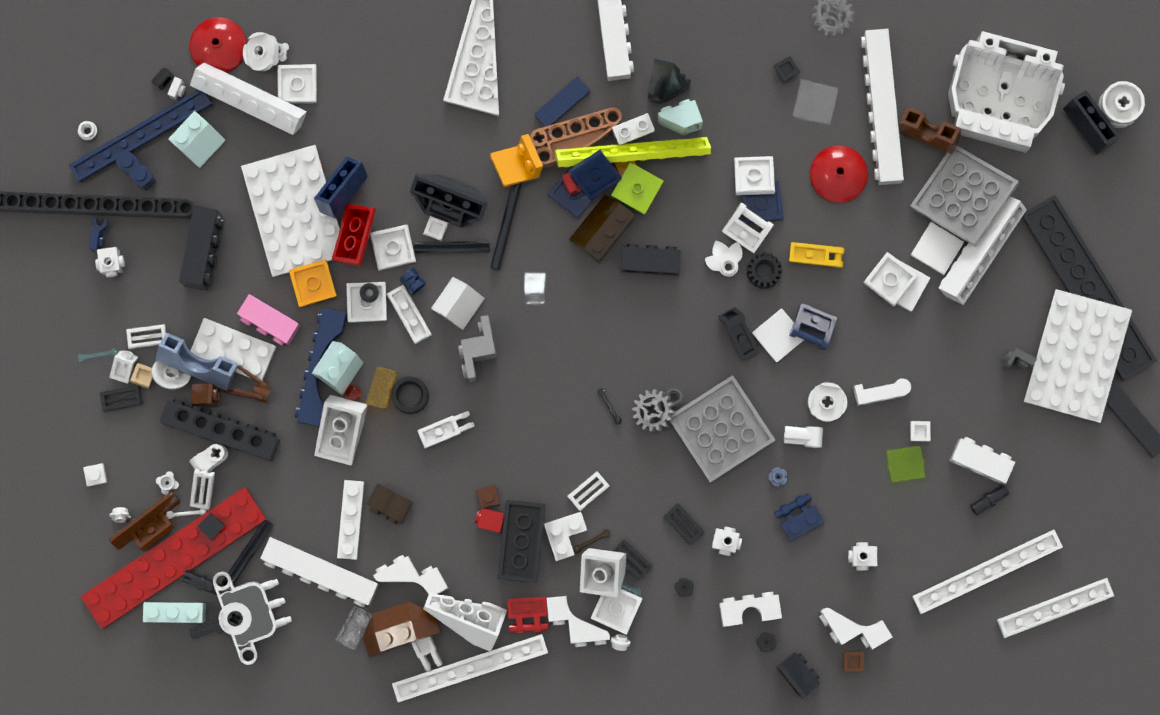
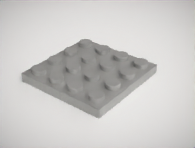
(964, 195)
(721, 428)

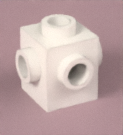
(106, 256)
(718, 541)
(870, 556)

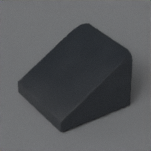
(162, 78)

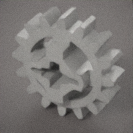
(649, 419)

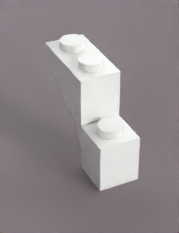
(404, 571)
(845, 629)
(580, 631)

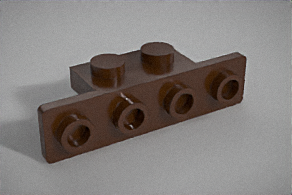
(148, 526)

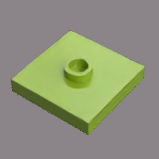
(637, 188)

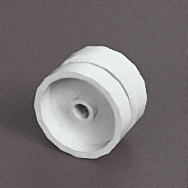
(1126, 94)

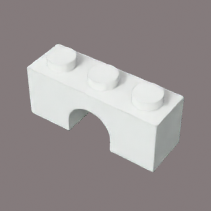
(767, 605)

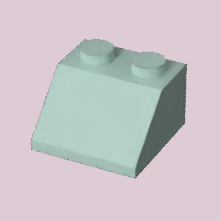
(197, 139)
(338, 367)

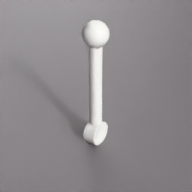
(171, 515)

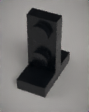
(739, 333)

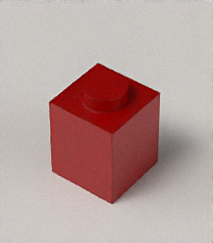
(490, 520)

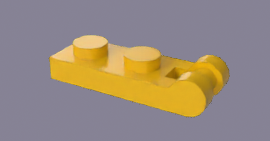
(816, 255)

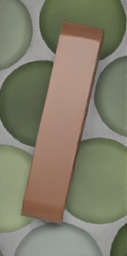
(587, 137)

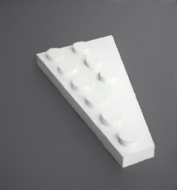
(475, 67)

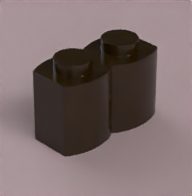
(389, 503)

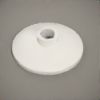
(161, 375)

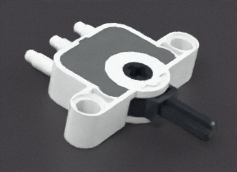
(255, 611)

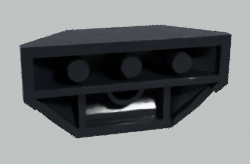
(448, 199)

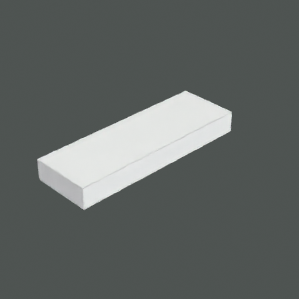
(409, 314)

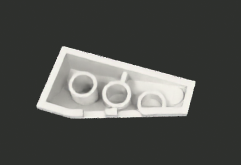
(472, 621)

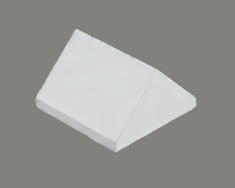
(458, 303)

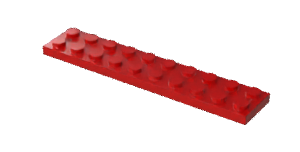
(171, 559)

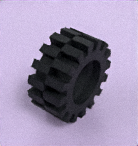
(764, 282)

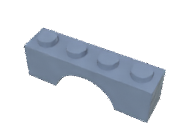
(175, 354)

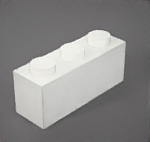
(982, 460)

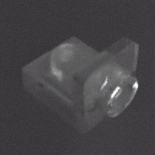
(534, 288)

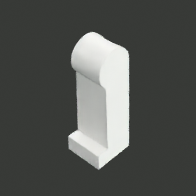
(881, 393)

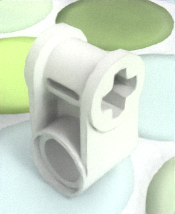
(207, 460)

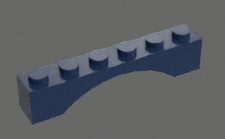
(330, 328)

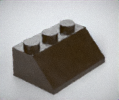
(602, 228)

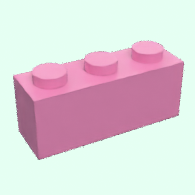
(268, 320)

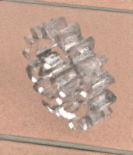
(836, 22)

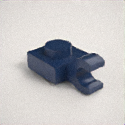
(97, 239)

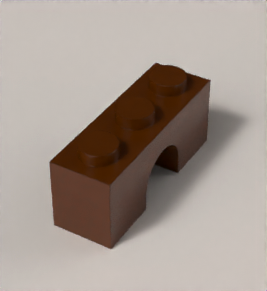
(918, 127)

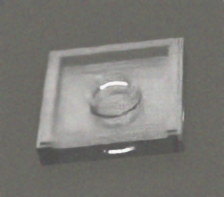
(815, 102)

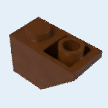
(205, 395)

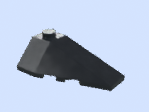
(666, 82)

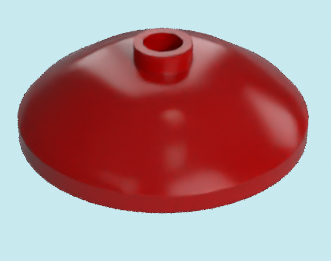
(225, 55)
(838, 187)

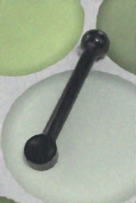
(601, 392)

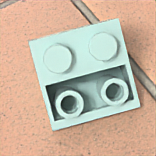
(682, 118)

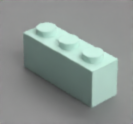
(174, 612)

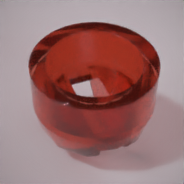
(352, 392)

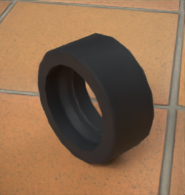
(395, 395)

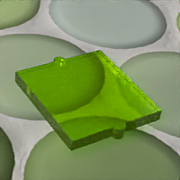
(905, 464)

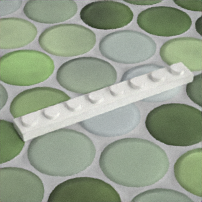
(987, 571)
(470, 668)

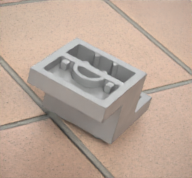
(477, 349)

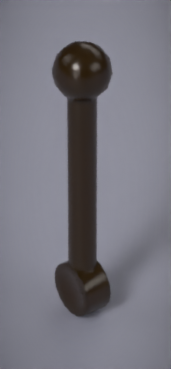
(605, 533)

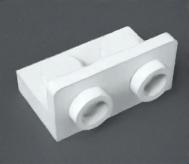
(633, 129)

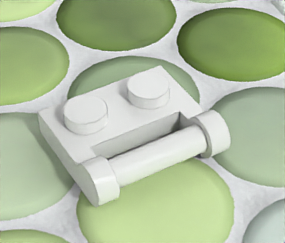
(742, 232)

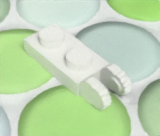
(443, 430)
(425, 647)

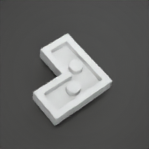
(559, 532)

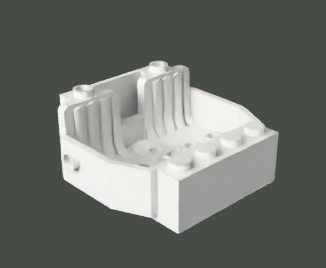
(1029, 96)

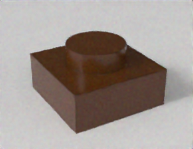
(488, 497)
(853, 661)

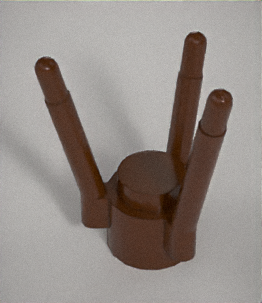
(259, 393)

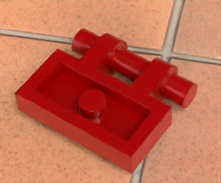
(527, 608)

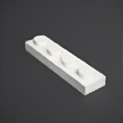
(350, 519)

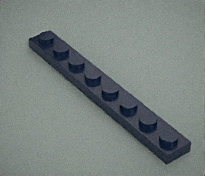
(139, 135)

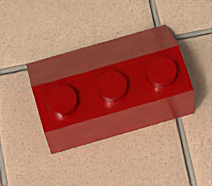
(354, 235)

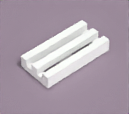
(143, 337)
(204, 475)
(576, 502)

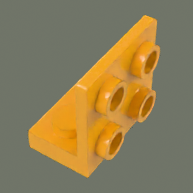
(517, 163)

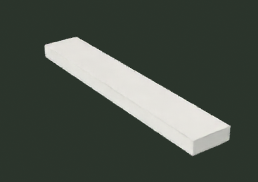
(1055, 608)

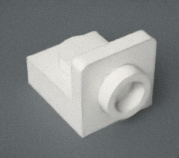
(123, 366)

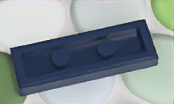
(562, 102)

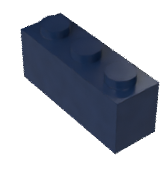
(340, 187)

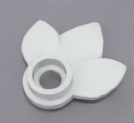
(722, 256)

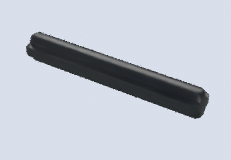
(451, 247)
(248, 551)

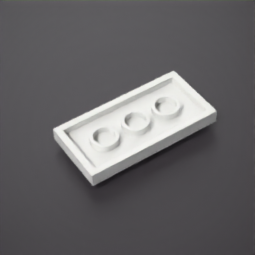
(218, 340)

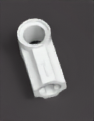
(807, 436)

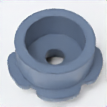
(783, 477)

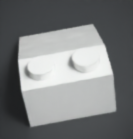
(340, 429)

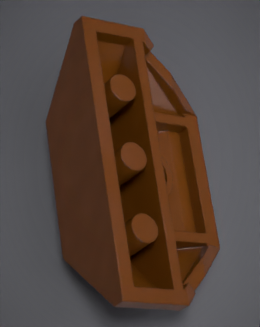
(399, 627)

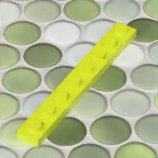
(637, 151)

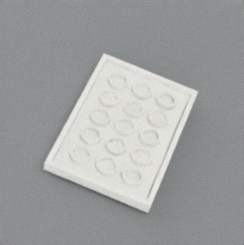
(286, 211)
(1077, 356)

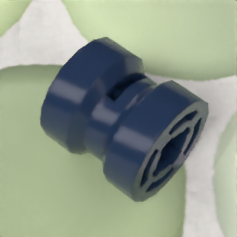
(412, 281)

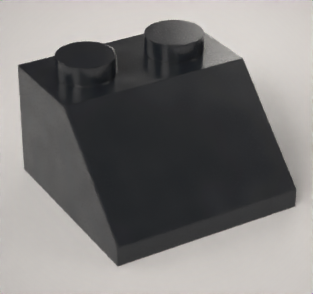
(798, 674)

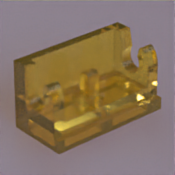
(381, 388)

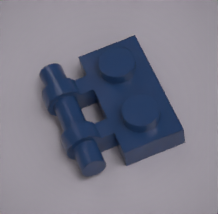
(802, 522)

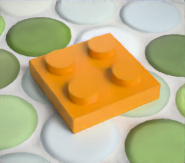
(312, 283)

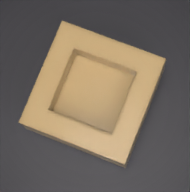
(142, 376)

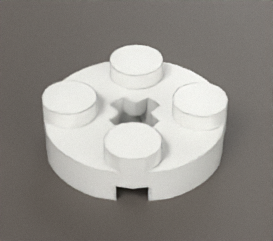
(270, 51)
(820, 393)

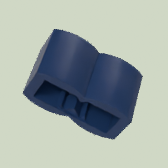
(132, 167)

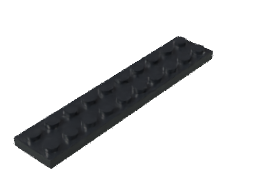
(1083, 275)

